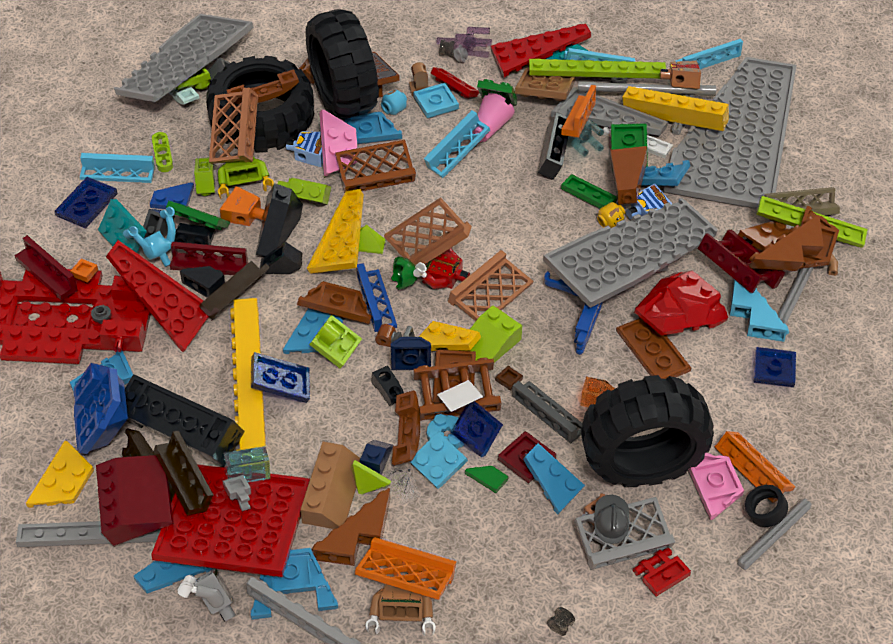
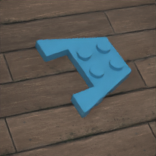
(300, 575)

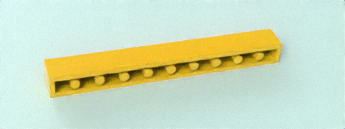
(250, 401)

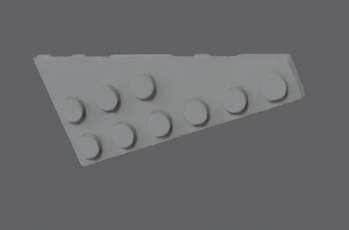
(609, 112)

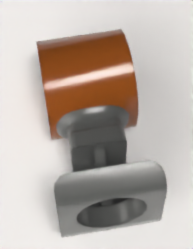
(388, 334)

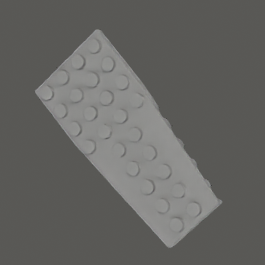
(183, 56)
(629, 252)

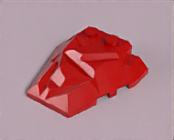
(681, 303)

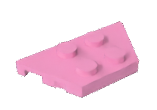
(335, 137)
(716, 483)

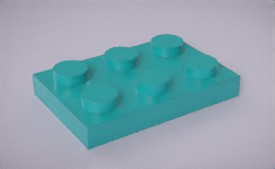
(116, 221)

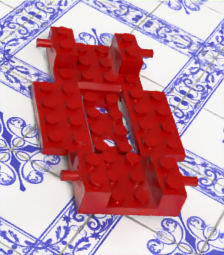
(52, 336)

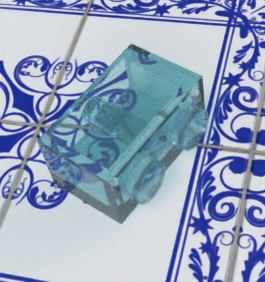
(250, 462)

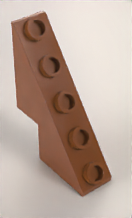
(789, 249)
(343, 542)

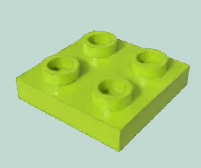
(335, 341)

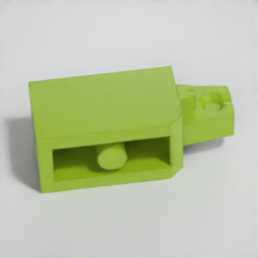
(308, 190)

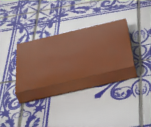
(446, 357)

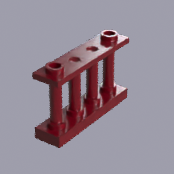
(733, 257)

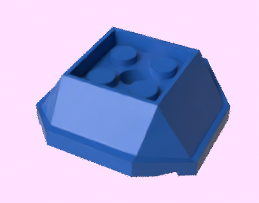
(98, 407)

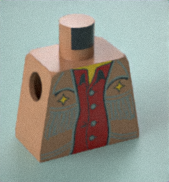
(683, 74)

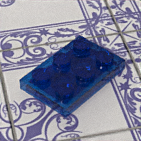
(86, 202)
(280, 377)

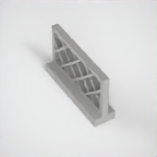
(634, 548)

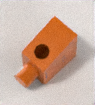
(241, 207)

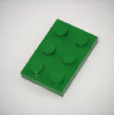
(503, 89)
(628, 136)
(198, 216)

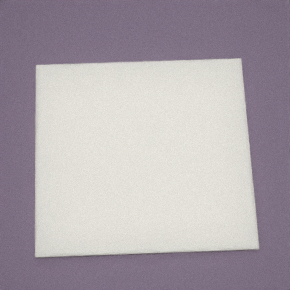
(460, 395)

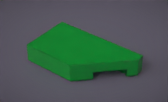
(488, 477)

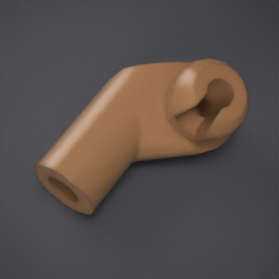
(833, 266)

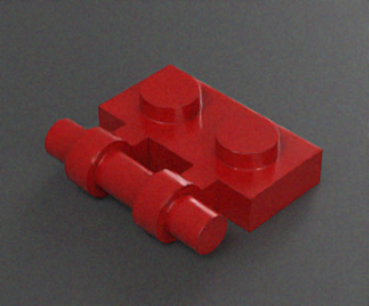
(664, 576)

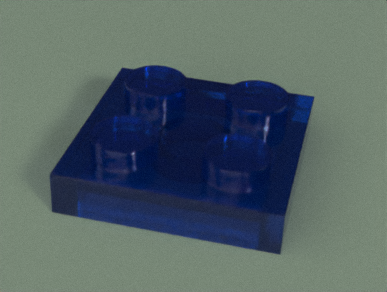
(775, 367)
(476, 428)

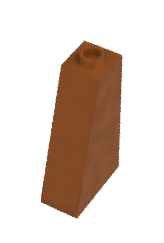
(628, 172)

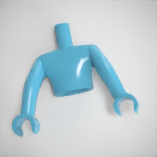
(156, 244)

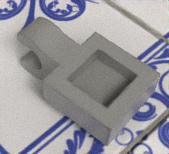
(238, 489)

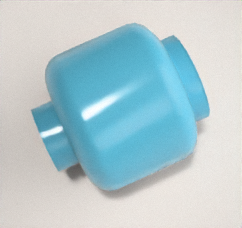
(394, 102)

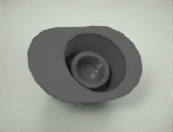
(611, 519)

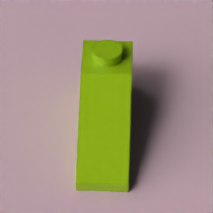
(204, 176)

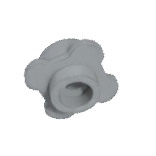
(461, 54)

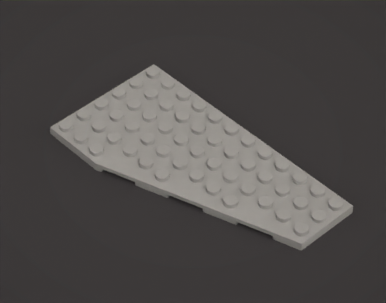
(745, 157)

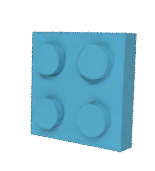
(436, 100)
(438, 460)

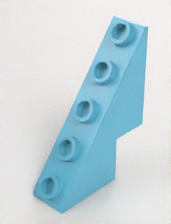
(762, 318)

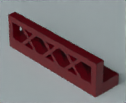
(226, 264)
(46, 269)

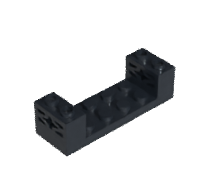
(168, 412)

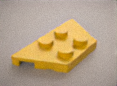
(62, 478)

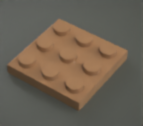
(544, 86)

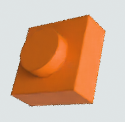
(84, 270)

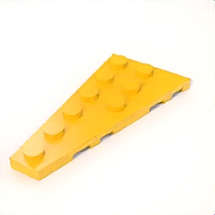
(341, 239)

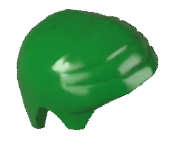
(403, 273)

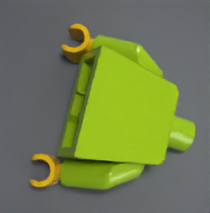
(242, 172)

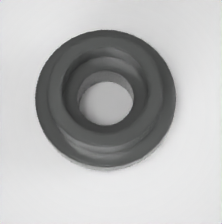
(100, 313)

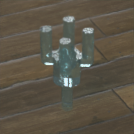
(586, 136)

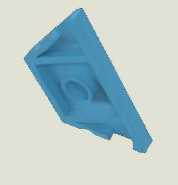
(373, 128)
(306, 331)

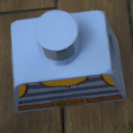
(307, 148)
(648, 199)

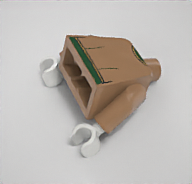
(400, 605)

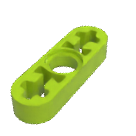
(162, 147)

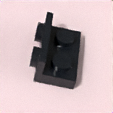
(194, 234)

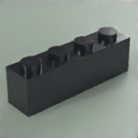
(553, 148)

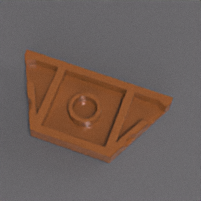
(765, 233)
(829, 235)
(336, 301)

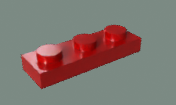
(454, 83)

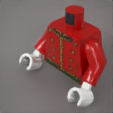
(442, 270)

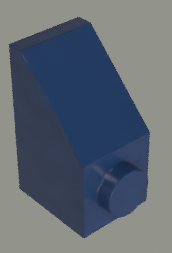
(376, 455)

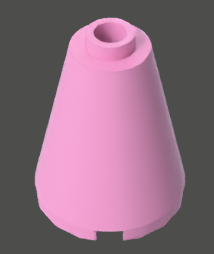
(493, 113)

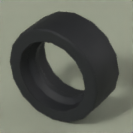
(774, 516)

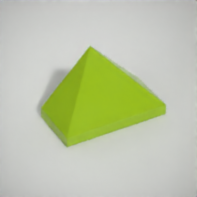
(371, 241)
(367, 479)

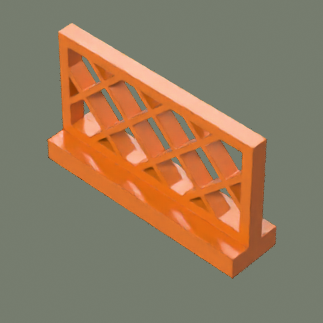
(405, 559)

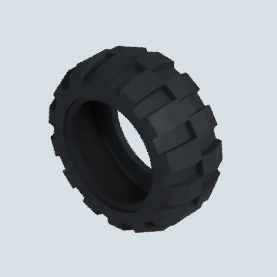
(342, 63)
(273, 125)
(642, 407)

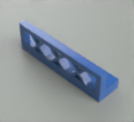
(371, 300)

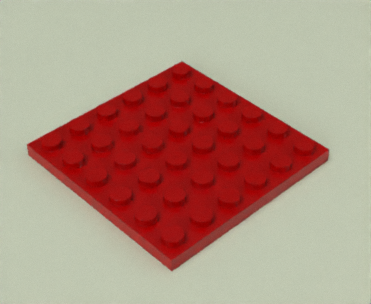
(233, 538)

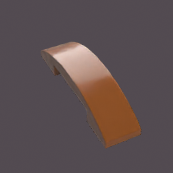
(271, 90)
(409, 428)

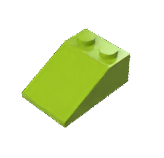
(497, 334)

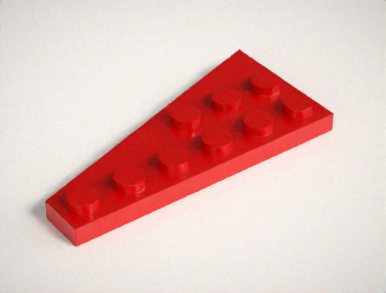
(516, 53)
(165, 298)

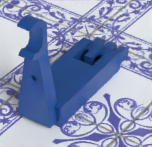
(587, 319)

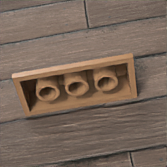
(330, 487)

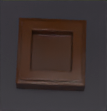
(508, 377)

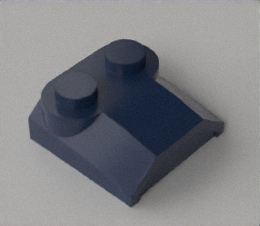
(410, 353)

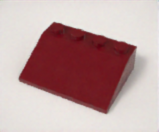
(132, 497)

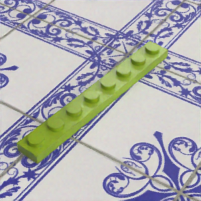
(591, 68)

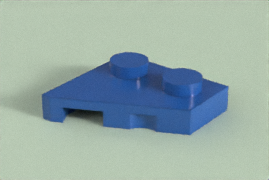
(178, 194)

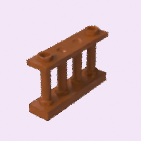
(430, 410)

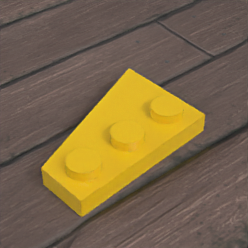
(450, 337)

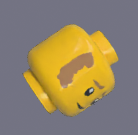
(610, 215)

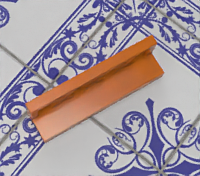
(580, 113)
(752, 462)

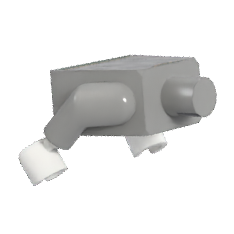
(211, 590)

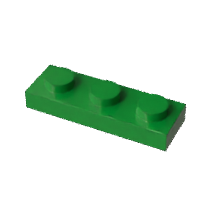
(587, 191)

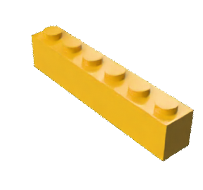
(678, 108)

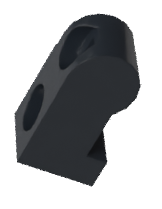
(387, 384)

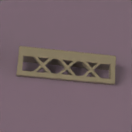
(824, 208)

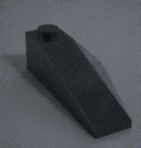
(279, 219)

